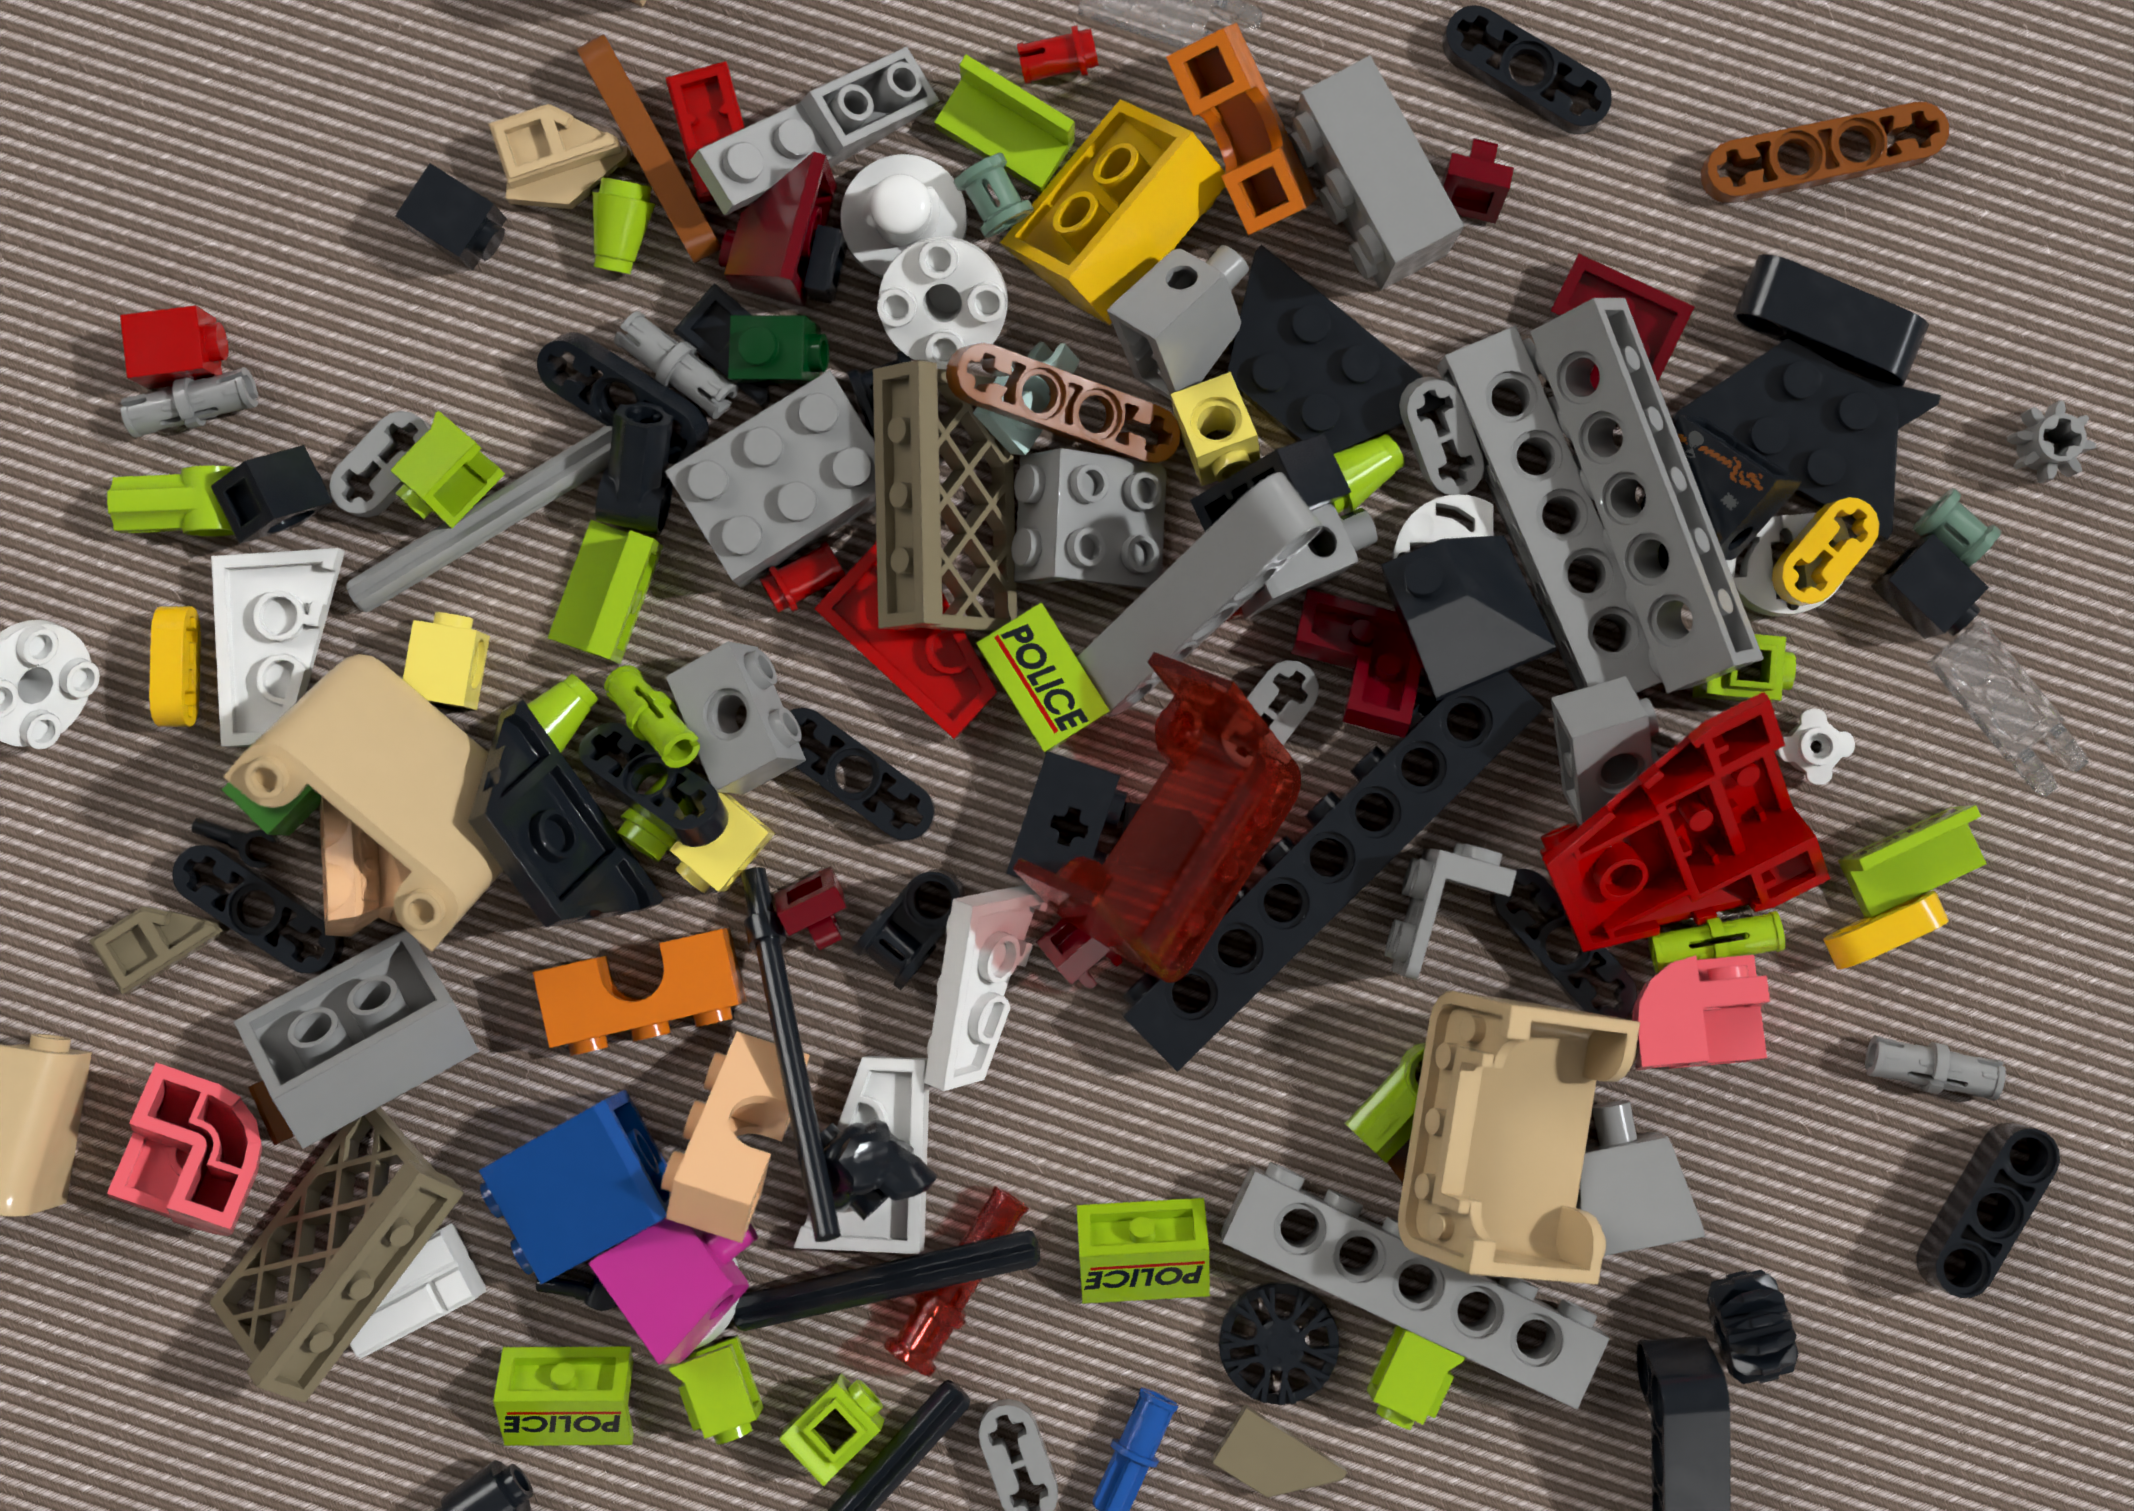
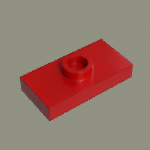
(704, 112)

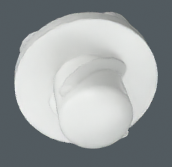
(897, 205)
(942, 299)
(42, 682)

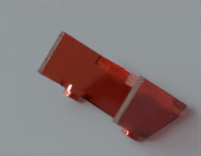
(1191, 836)

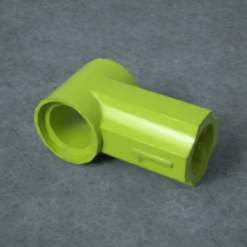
(169, 503)
(1388, 1113)

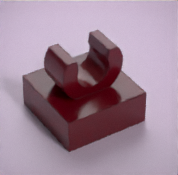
(1477, 183)
(813, 905)
(1074, 952)

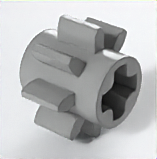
(2040, 454)

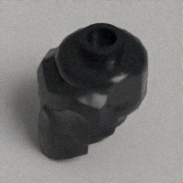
(870, 1166)

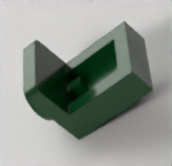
(776, 349)

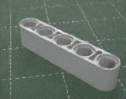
(1200, 590)

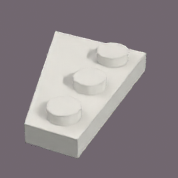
(267, 633)
(979, 958)
(896, 1094)

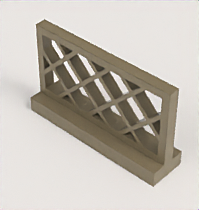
(913, 500)
(357, 1266)

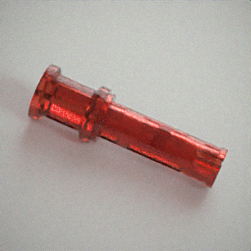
(941, 1309)

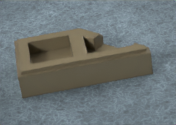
(151, 944)
(1272, 1457)

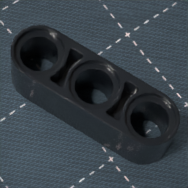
(1831, 319)
(2017, 1198)

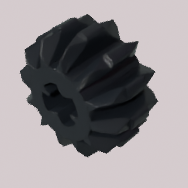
(1752, 1326)

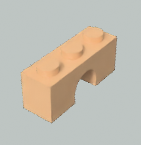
(719, 1176)

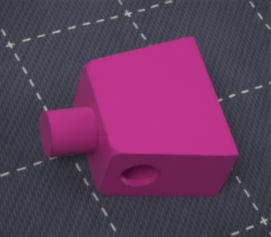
(673, 1284)

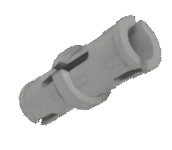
(676, 364)
(189, 402)
(1935, 1068)

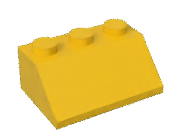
(1116, 208)

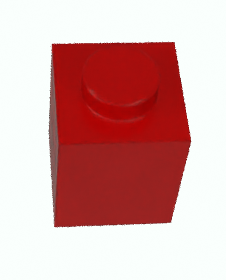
(172, 345)

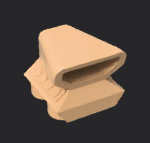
(357, 875)

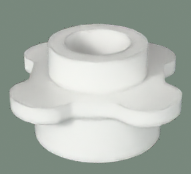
(1833, 747)

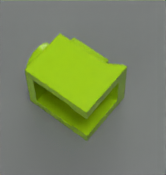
(445, 473)
(1777, 674)
(1411, 1378)
(719, 1391)
(856, 1404)

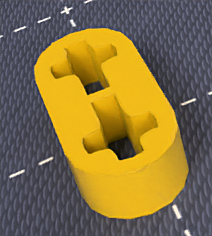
(1835, 562)
(175, 666)
(1885, 931)

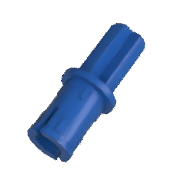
(1134, 1451)

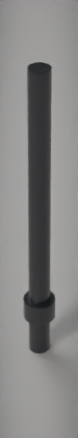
(766, 936)

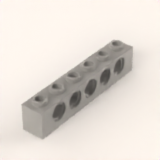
(1520, 498)
(1674, 511)
(1555, 1368)

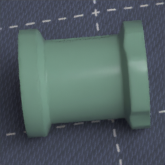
(975, 182)
(1957, 528)

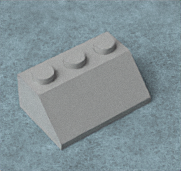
(355, 1037)

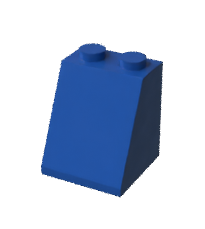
(578, 1188)

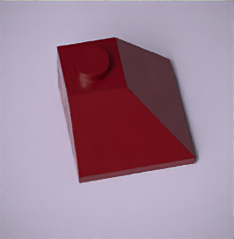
(778, 231)

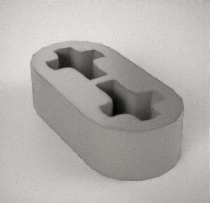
(1455, 430)
(365, 460)
(1292, 712)
(1033, 1456)

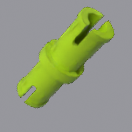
(652, 716)
(1759, 935)

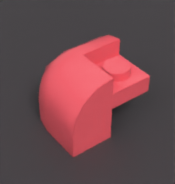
(1701, 1014)
(189, 1152)

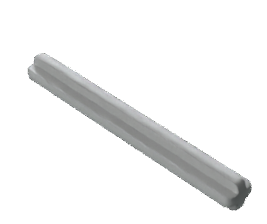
(482, 521)

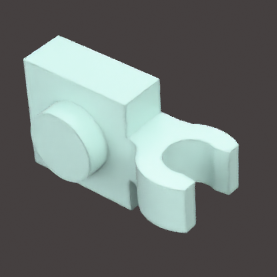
(1015, 435)

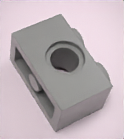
(709, 698)
(1602, 742)

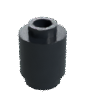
(491, 1489)

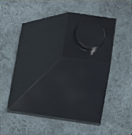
(1466, 611)

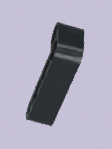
(1687, 1424)

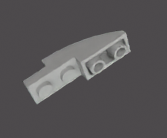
(829, 120)

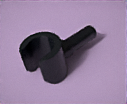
(234, 839)
(593, 1295)

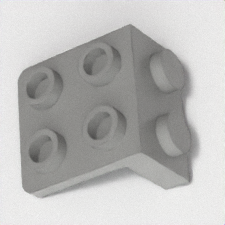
(1089, 519)
(1424, 884)

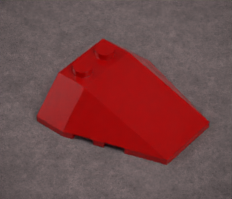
(1690, 837)

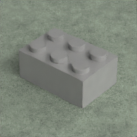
(1374, 174)
(780, 479)

